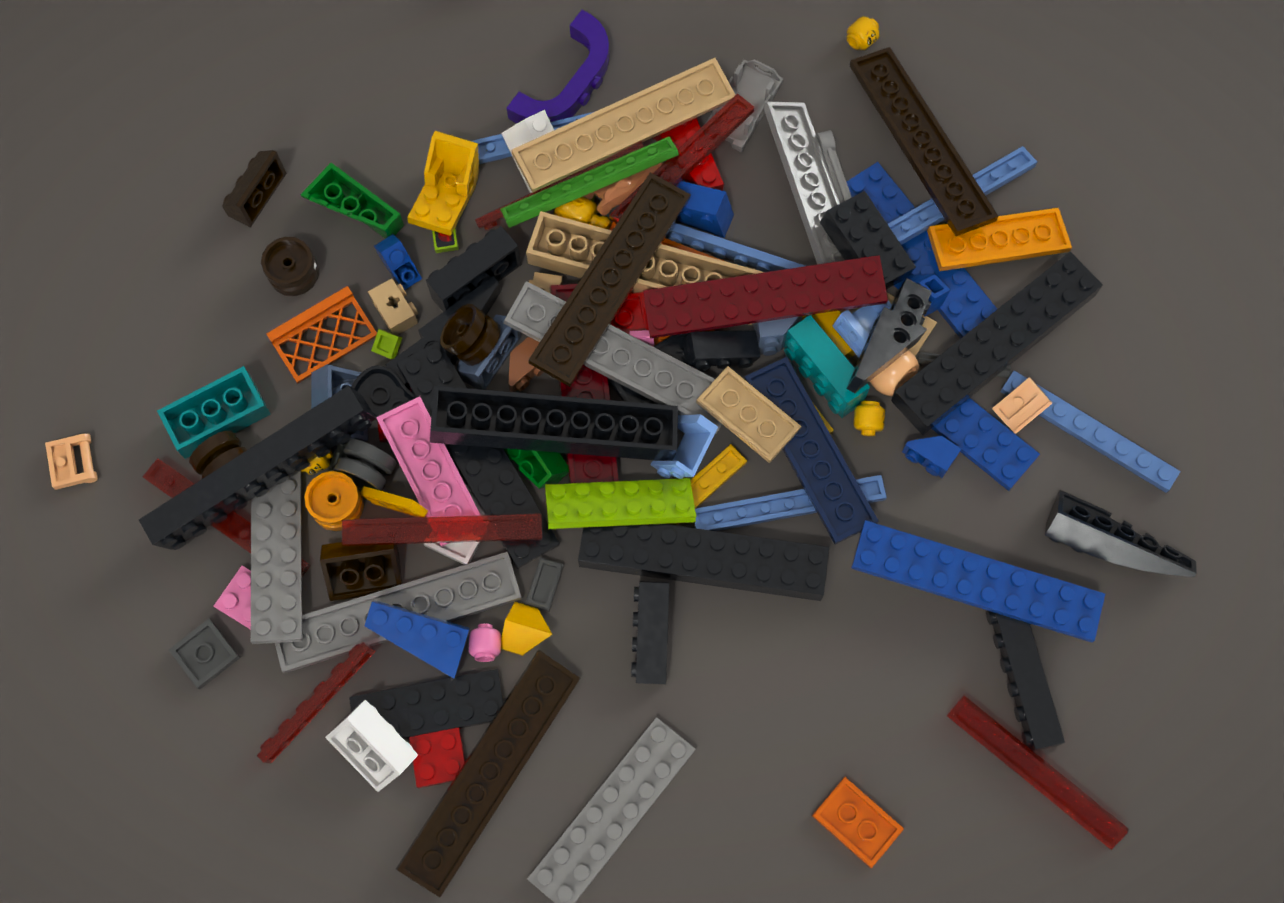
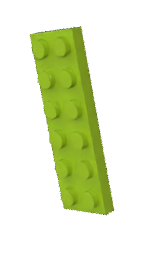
(619, 503)

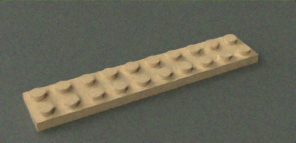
(623, 124)

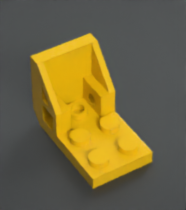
(449, 183)

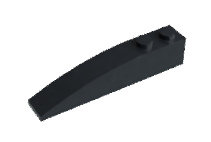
(1092, 531)

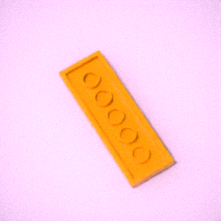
(1005, 240)

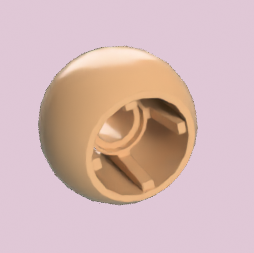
(896, 374)

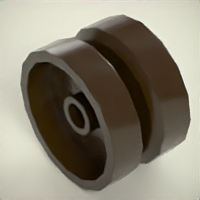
(289, 266)
(470, 334)
(215, 452)

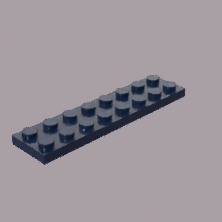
(815, 454)

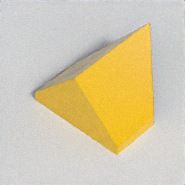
(523, 629)

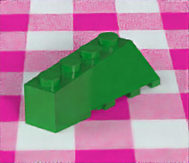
(345, 195)
(539, 466)

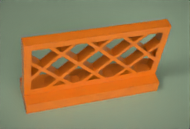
(310, 318)

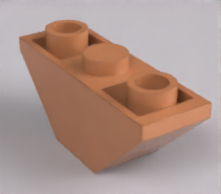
(519, 369)

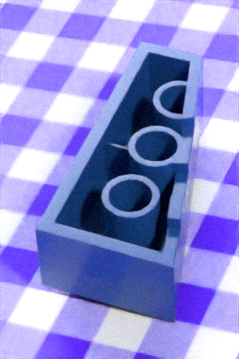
(706, 209)
(424, 636)

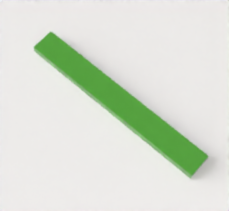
(589, 181)

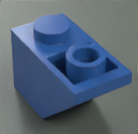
(398, 261)
(933, 283)
(933, 453)

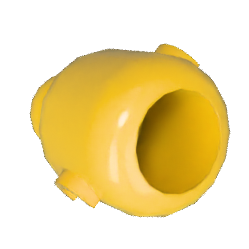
(583, 211)

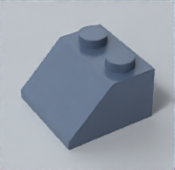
(772, 334)

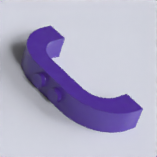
(577, 92)

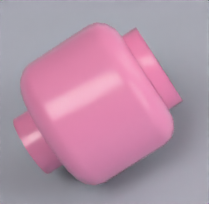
(484, 643)

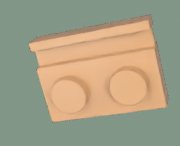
(1022, 405)

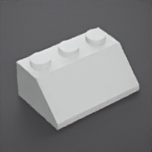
(526, 131)
(372, 746)

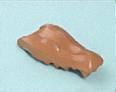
(617, 192)

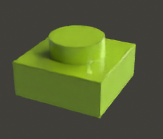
(386, 344)

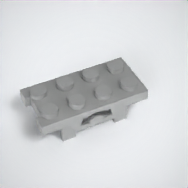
(757, 89)

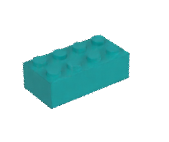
(823, 365)
(220, 406)

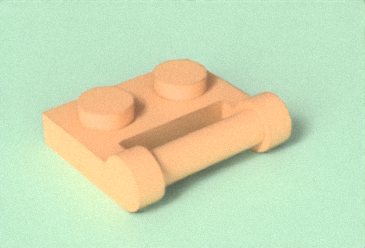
(63, 463)

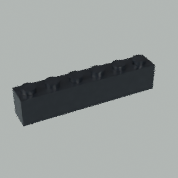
(1026, 682)

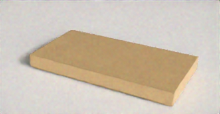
(748, 414)

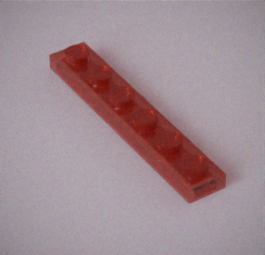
(309, 709)

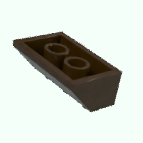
(254, 187)
(359, 569)

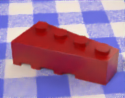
(706, 172)

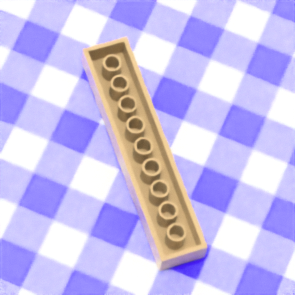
(572, 246)

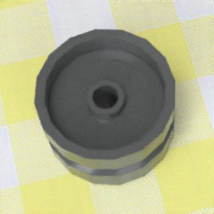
(365, 464)

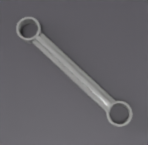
(828, 147)

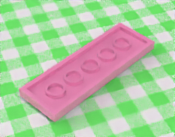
(426, 464)

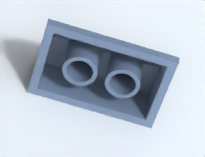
(481, 374)
(327, 382)

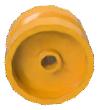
(328, 488)

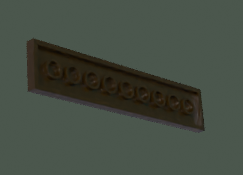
(923, 141)
(609, 279)
(488, 774)

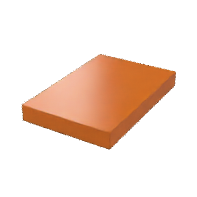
(858, 822)

